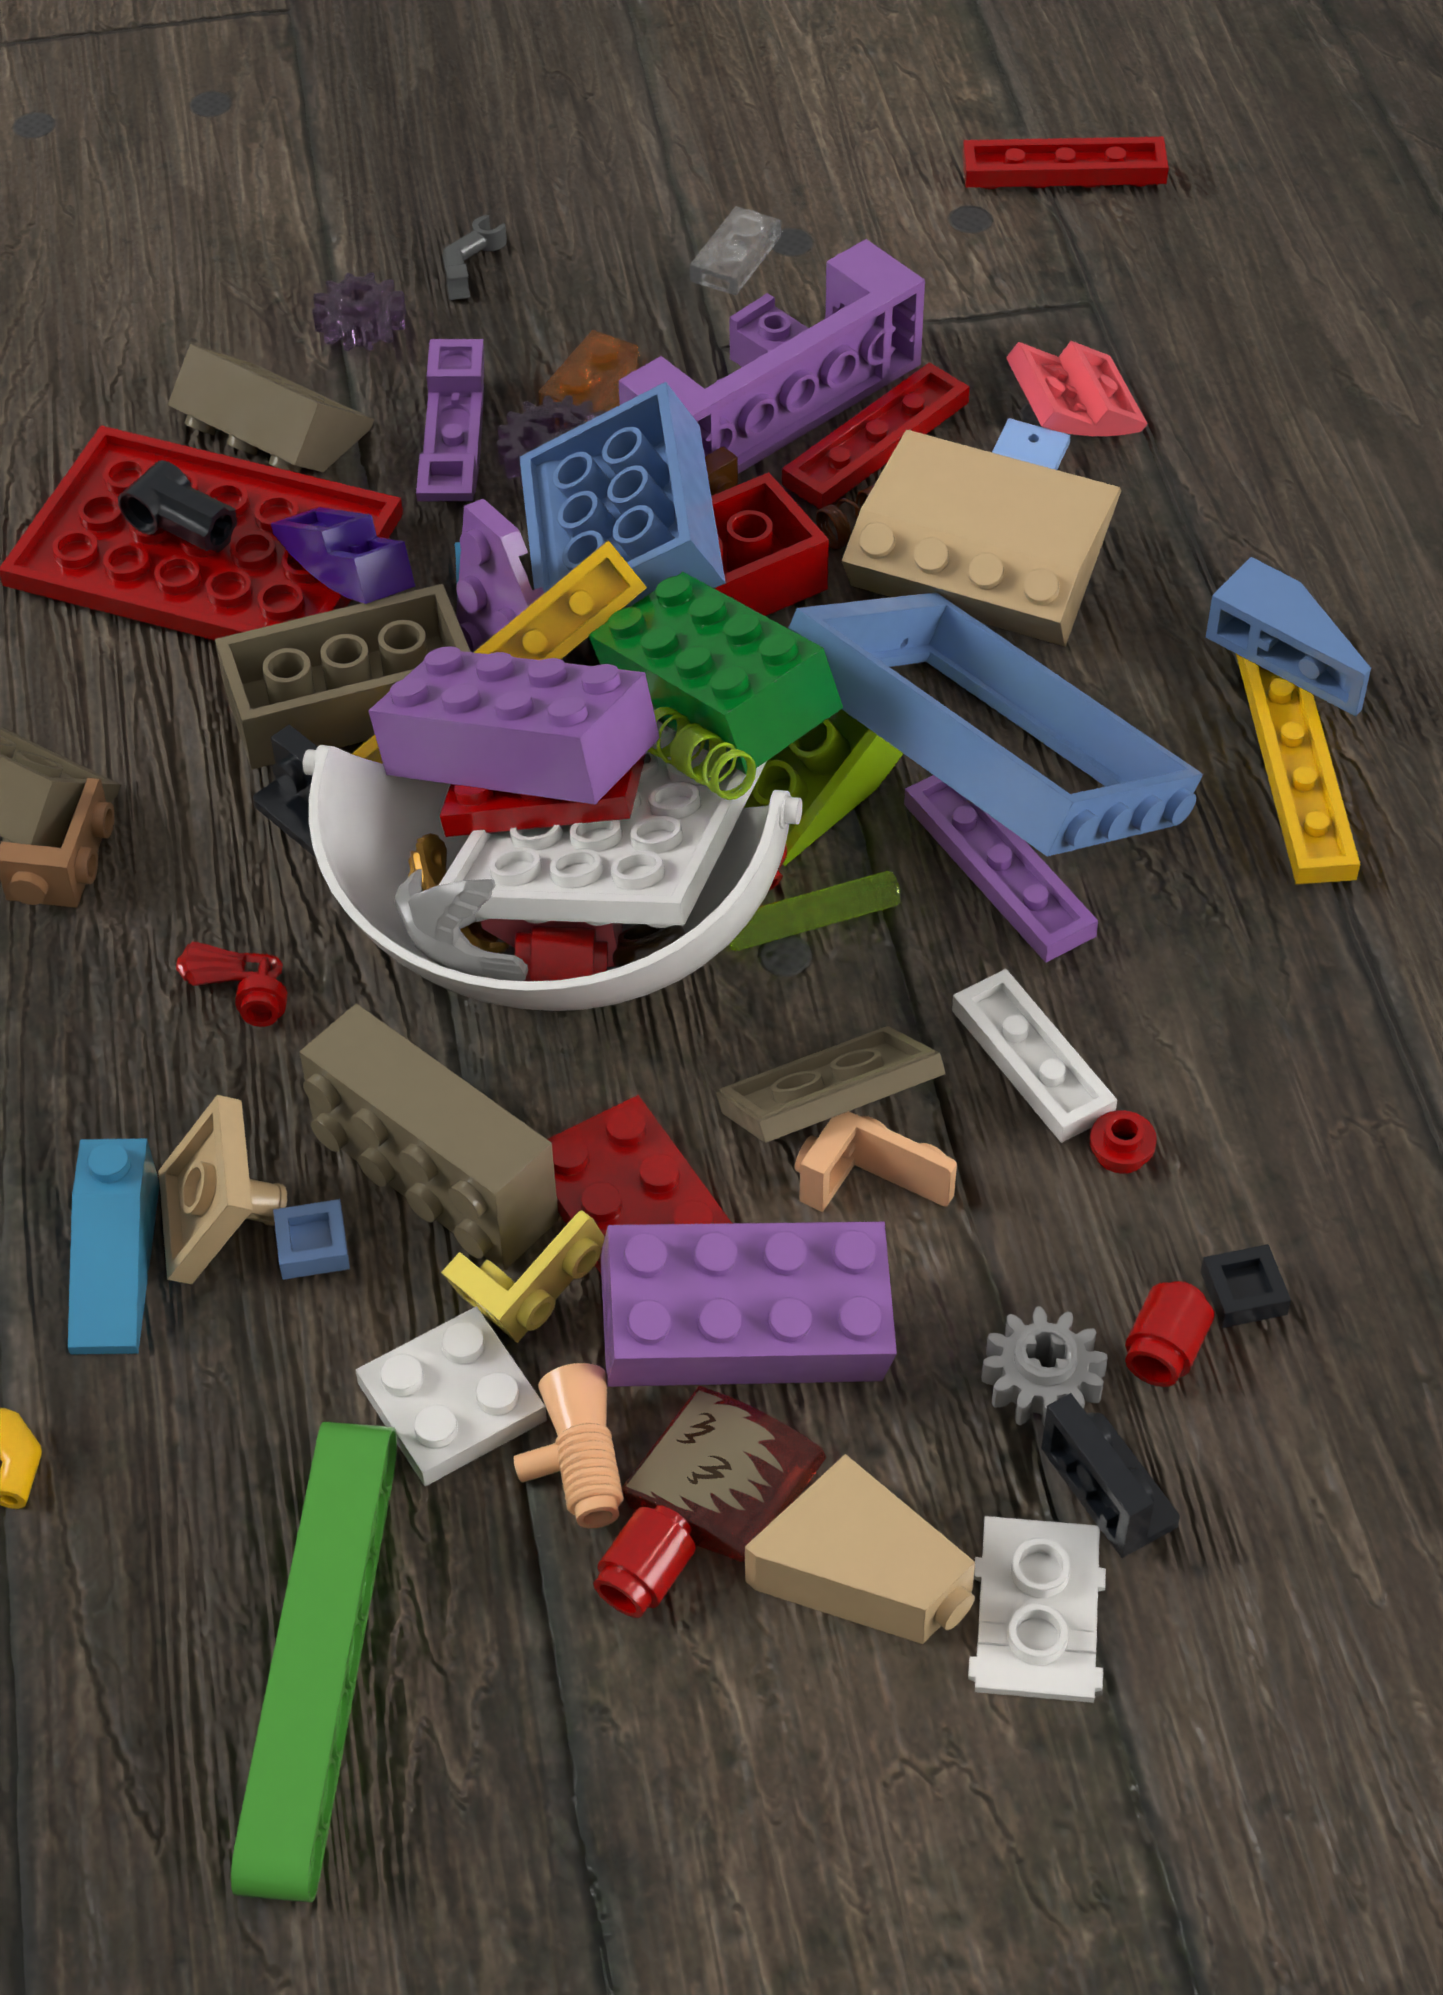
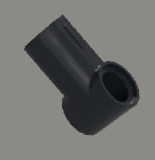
(168, 501)

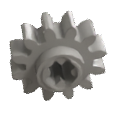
(1042, 1364)

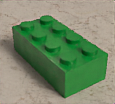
(721, 666)

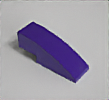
(346, 553)

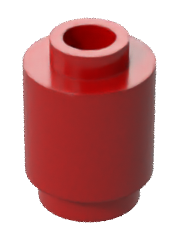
(561, 953)
(1168, 1333)
(644, 1560)

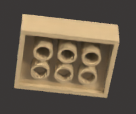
(983, 533)

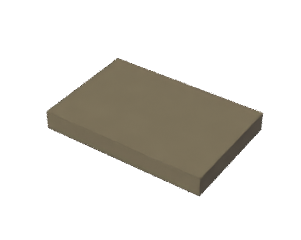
(829, 1083)

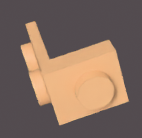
(871, 1146)

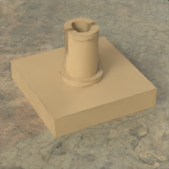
(210, 1191)

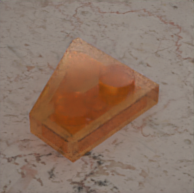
(593, 372)

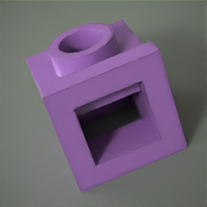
(760, 329)

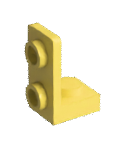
(533, 1296)

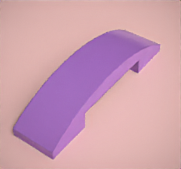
(453, 421)

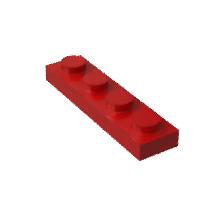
(1064, 162)
(872, 435)

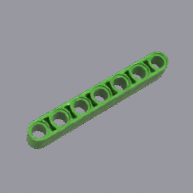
(315, 1665)

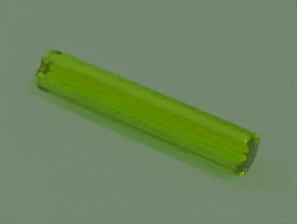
(819, 909)

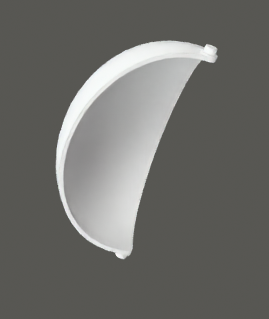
(371, 822)

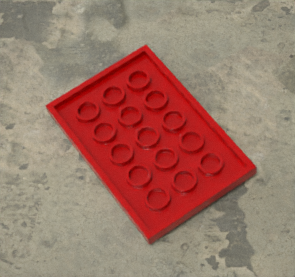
(94, 558)

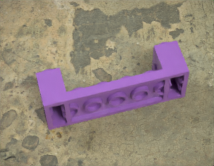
(858, 348)

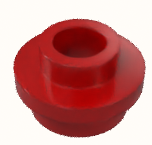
(1118, 1154)

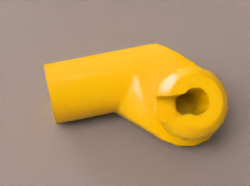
(19, 1457)

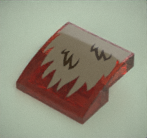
(724, 1471)

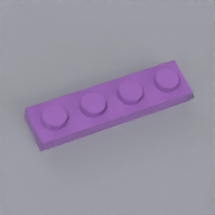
(1003, 869)

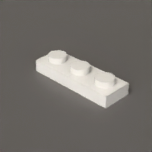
(1033, 1055)

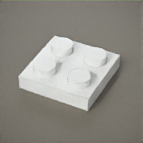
(451, 1395)

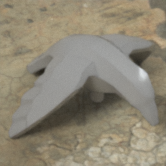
(435, 922)

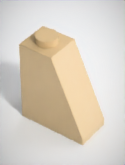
(862, 1558)

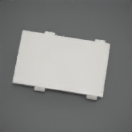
(1038, 1610)

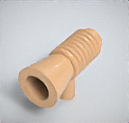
(584, 1445)

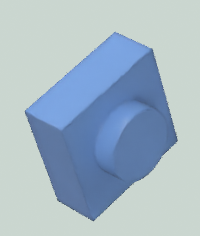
(311, 1239)

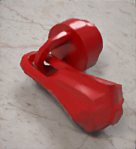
(259, 994)

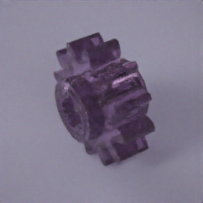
(359, 311)

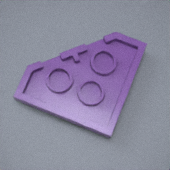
(491, 576)

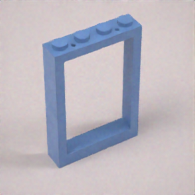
(1142, 780)

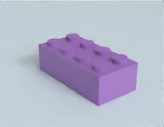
(515, 724)
(746, 1303)

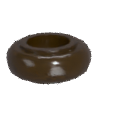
(643, 941)

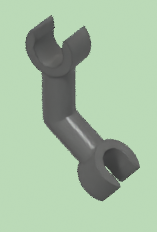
(454, 254)

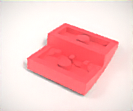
(1076, 391)

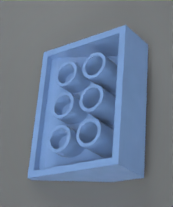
(629, 481)

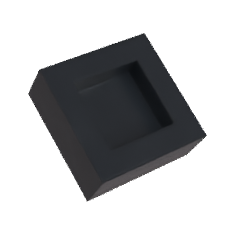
(1245, 1286)

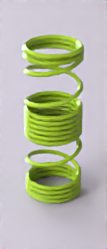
(682, 747)

